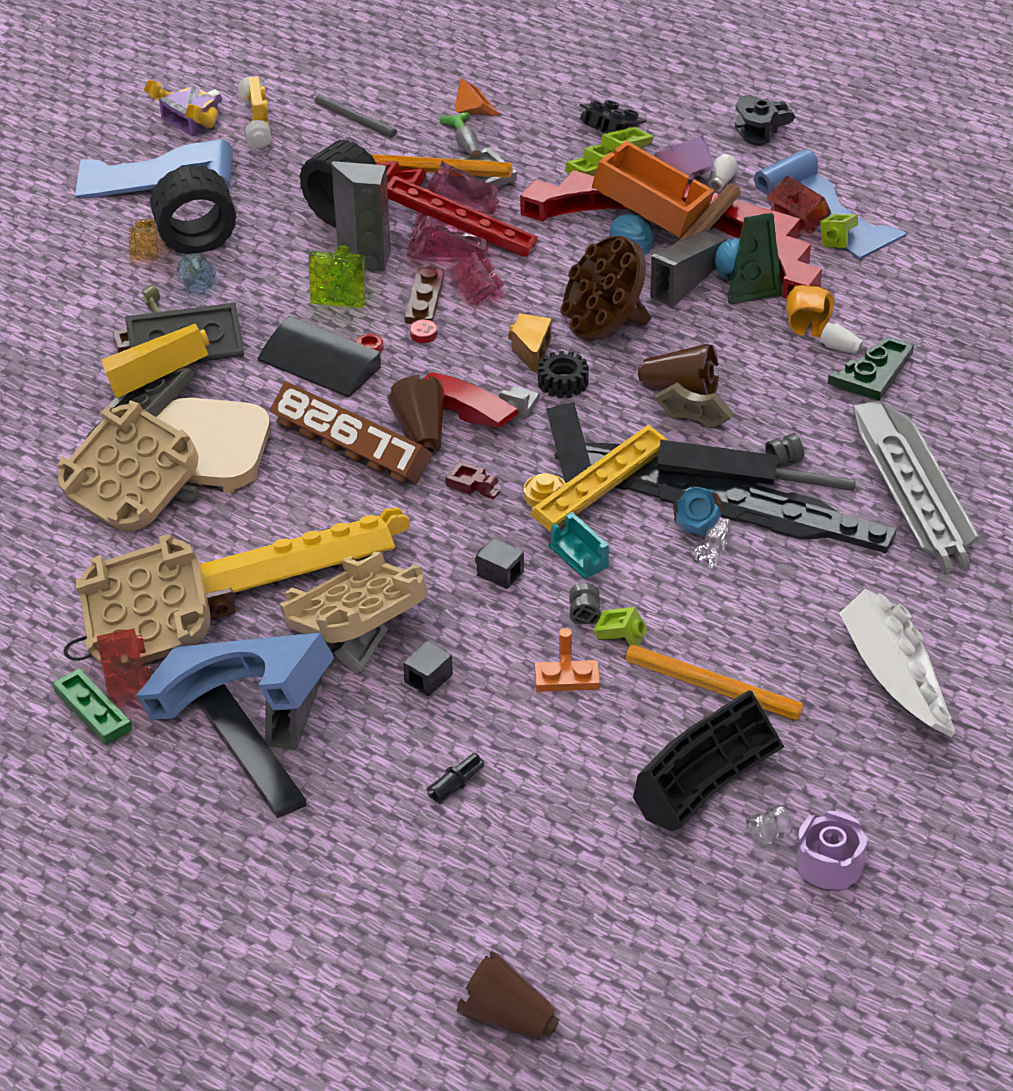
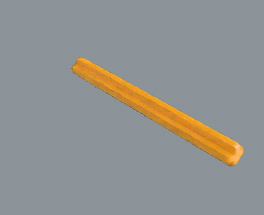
(430, 165)
(712, 681)

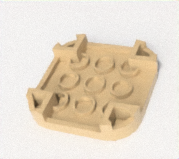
(226, 437)
(128, 467)
(148, 590)
(354, 600)

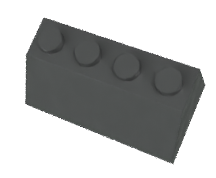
(362, 211)

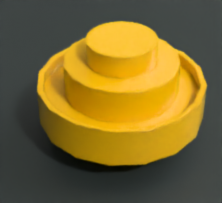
(540, 487)

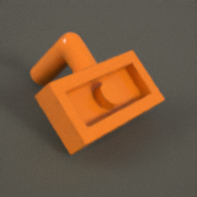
(566, 674)

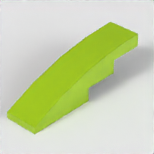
(609, 142)

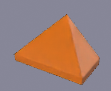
(472, 100)

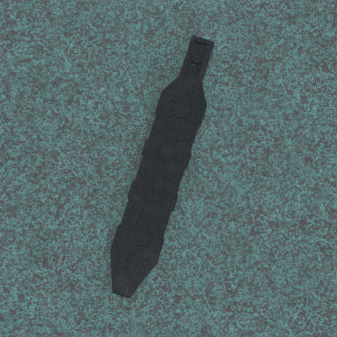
(746, 501)

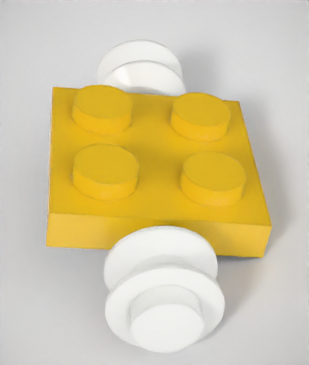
(253, 93)

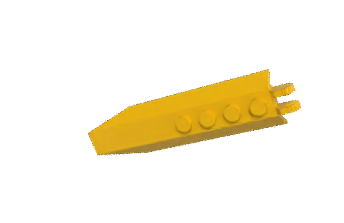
(305, 553)

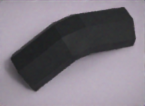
(704, 761)

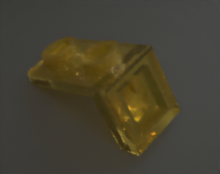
(143, 240)

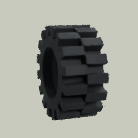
(563, 385)

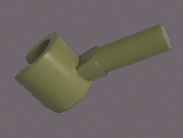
(150, 296)

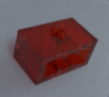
(800, 202)
(110, 649)

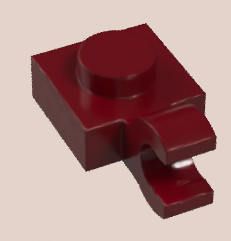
(469, 477)

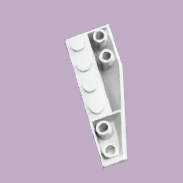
(897, 657)

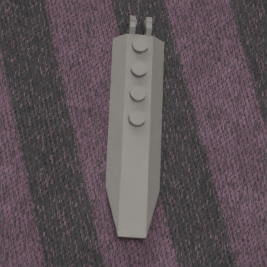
(916, 484)

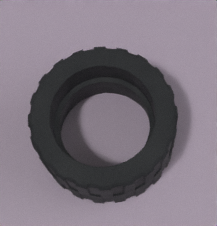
(317, 176)
(184, 186)

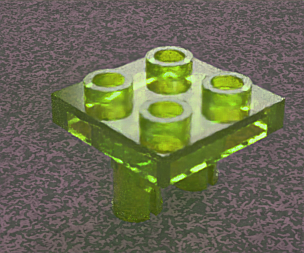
(337, 278)

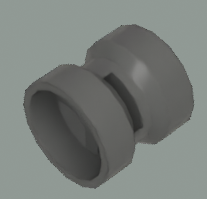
(787, 449)
(584, 603)

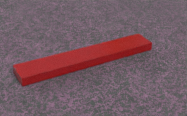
(461, 216)

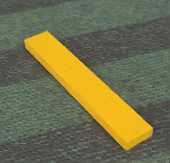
(599, 478)

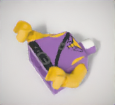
(188, 108)

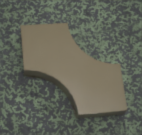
(706, 409)

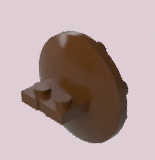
(606, 288)

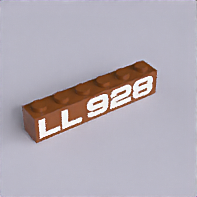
(350, 432)

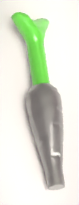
(465, 134)

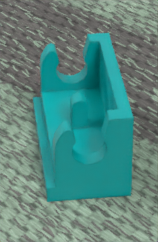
(580, 547)

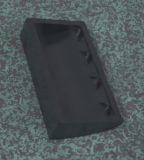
(320, 356)

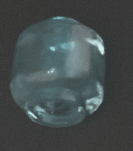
(196, 273)

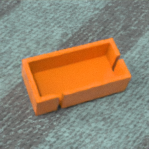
(651, 188)

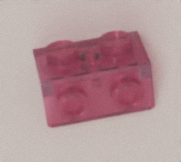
(476, 278)

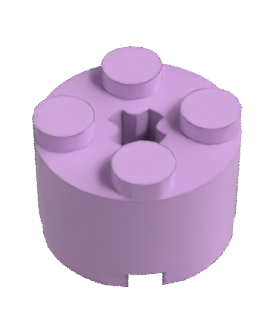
(689, 157)
(831, 851)

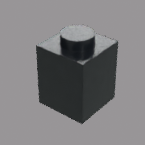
(500, 563)
(428, 668)

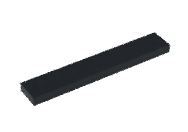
(251, 751)

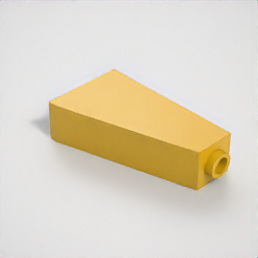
(154, 359)

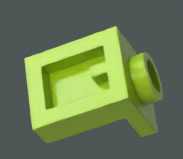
(836, 229)
(620, 624)

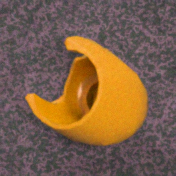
(807, 304)

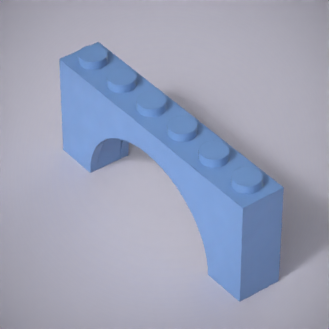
(286, 664)

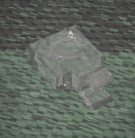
(715, 542)

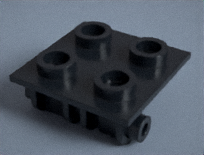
(608, 116)

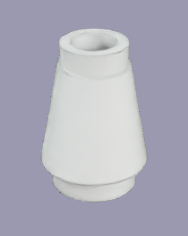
(724, 171)
(840, 339)

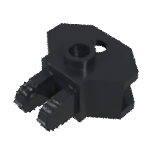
(761, 117)

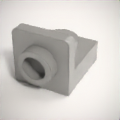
(522, 399)

